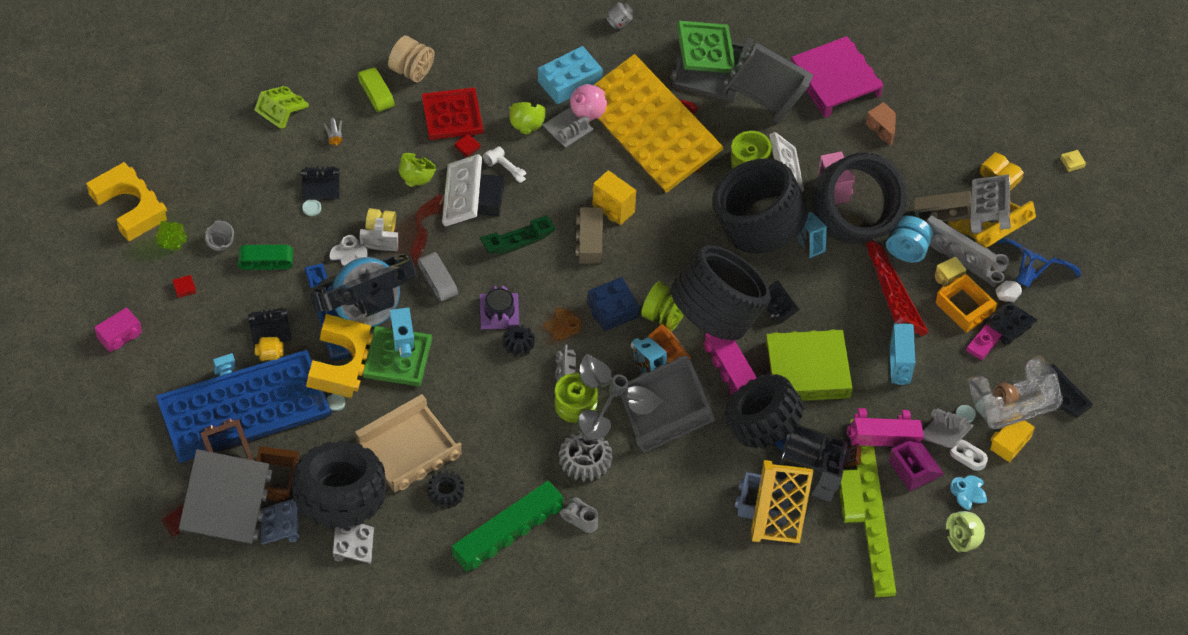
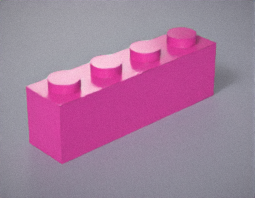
(730, 361)

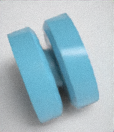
(910, 239)

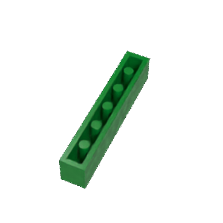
(507, 526)

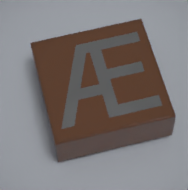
(852, 456)

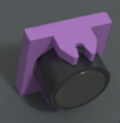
(499, 306)

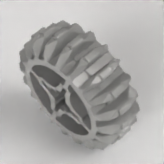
(583, 462)

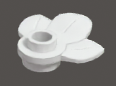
(348, 253)

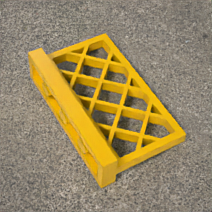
(765, 496)

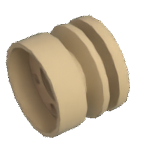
(411, 58)

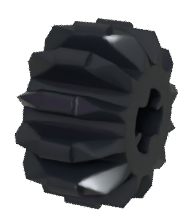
(518, 340)

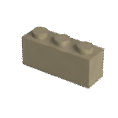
(944, 206)
(589, 235)

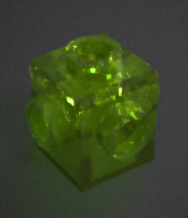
(171, 235)

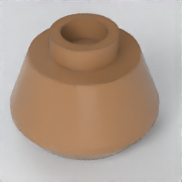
(1006, 392)

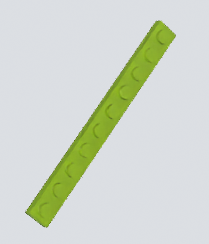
(875, 525)

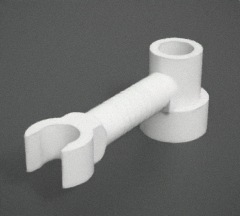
(496, 156)

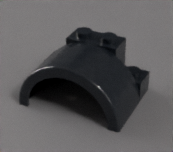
(805, 450)

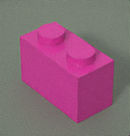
(118, 330)

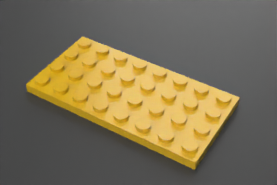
(654, 124)

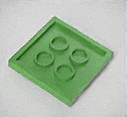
(706, 46)
(386, 364)

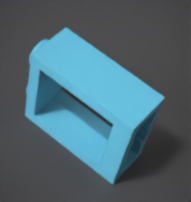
(902, 353)

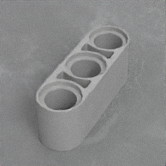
(437, 276)

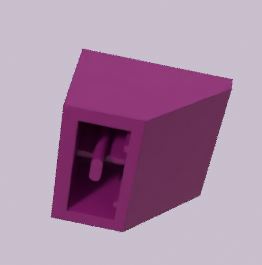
(914, 464)

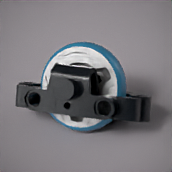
(364, 289)

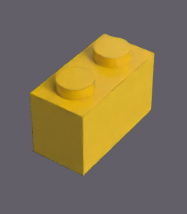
(1011, 439)

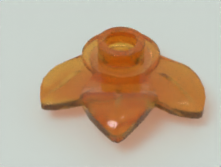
(561, 324)

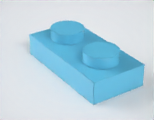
(223, 365)

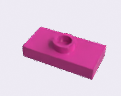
(983, 342)

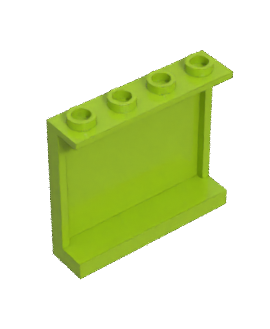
(812, 363)

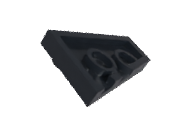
(1073, 399)

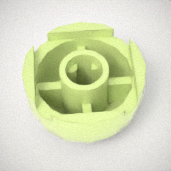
(965, 531)

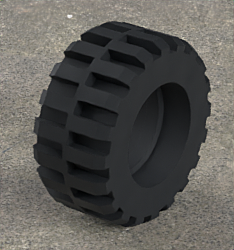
(764, 411)

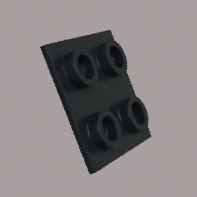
(320, 183)
(1010, 322)
(270, 324)

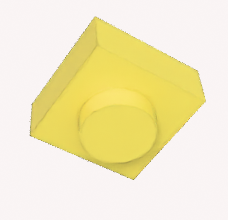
(1073, 160)

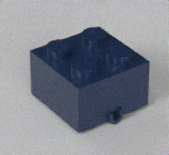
(612, 304)

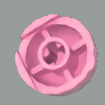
(588, 101)

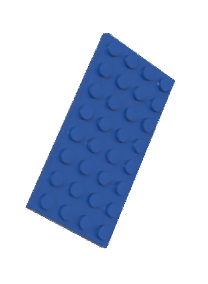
(262, 398)

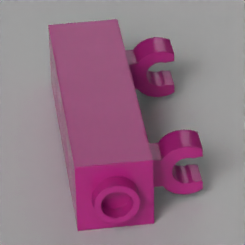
(884, 431)

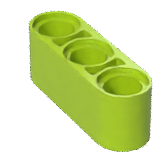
(376, 89)
(851, 497)

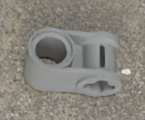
(578, 512)

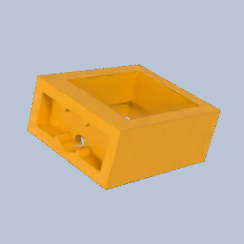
(965, 283)

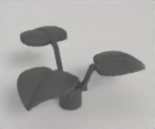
(596, 373)

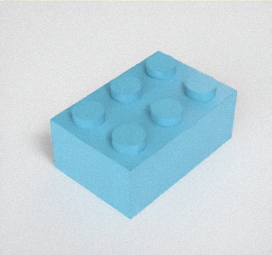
(567, 73)

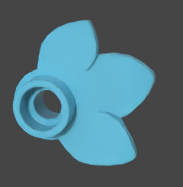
(969, 492)

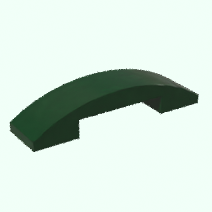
(519, 238)

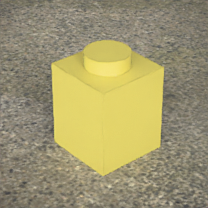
(948, 271)

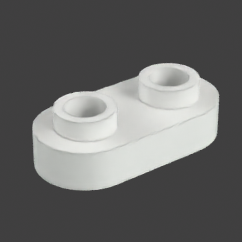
(969, 454)

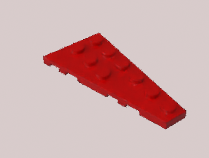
(898, 300)

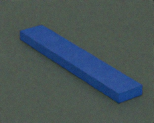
(315, 275)

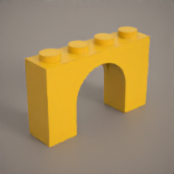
(125, 181)
(341, 379)

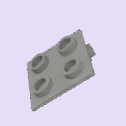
(568, 127)
(946, 428)
(353, 543)

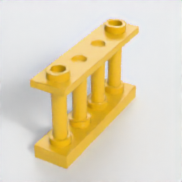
(992, 232)

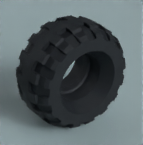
(339, 484)

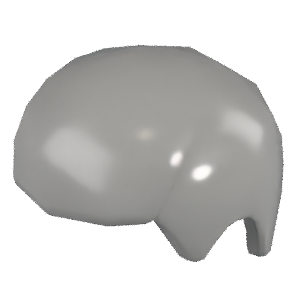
(219, 235)

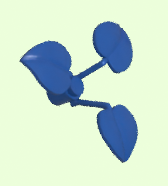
(1027, 273)

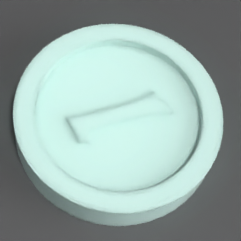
(312, 207)
(336, 402)
(966, 411)

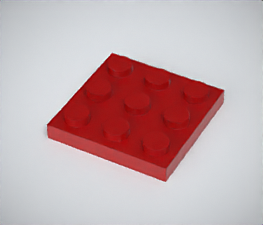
(452, 113)

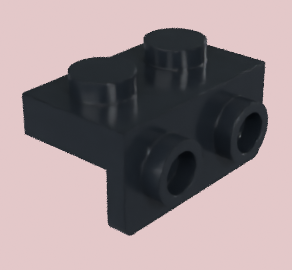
(781, 303)

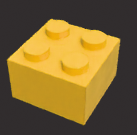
(614, 197)

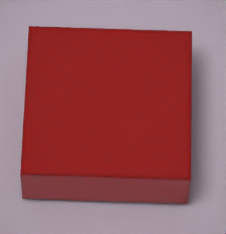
(467, 145)
(184, 286)

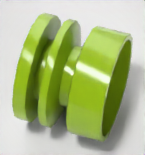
(661, 305)

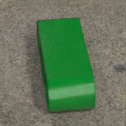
(265, 257)

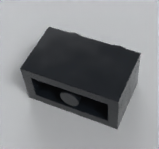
(490, 195)

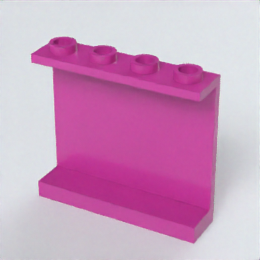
(837, 74)

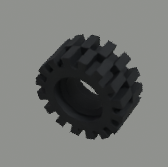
(445, 479)

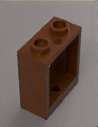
(226, 425)
(279, 457)

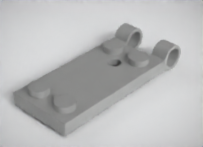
(990, 202)
(969, 253)

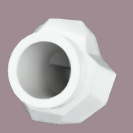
(1008, 291)

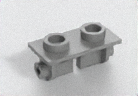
(565, 359)

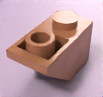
(882, 121)

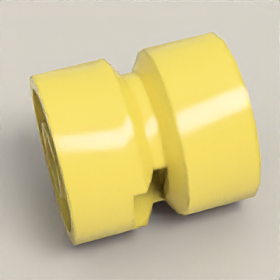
(388, 216)

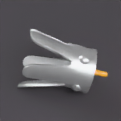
(334, 134)

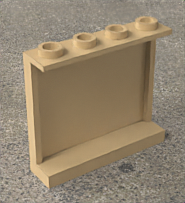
(409, 443)

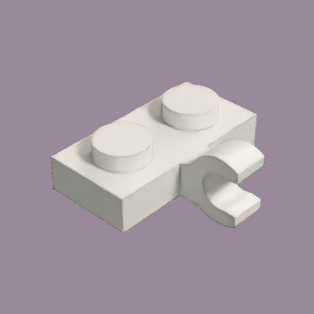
(379, 239)

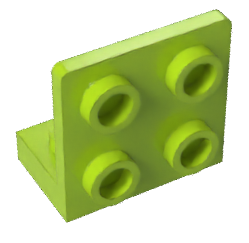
(278, 104)

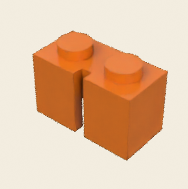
(669, 343)

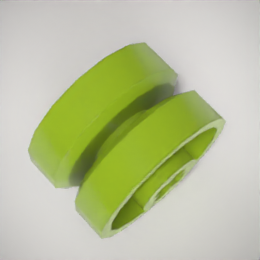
(750, 146)
(574, 397)

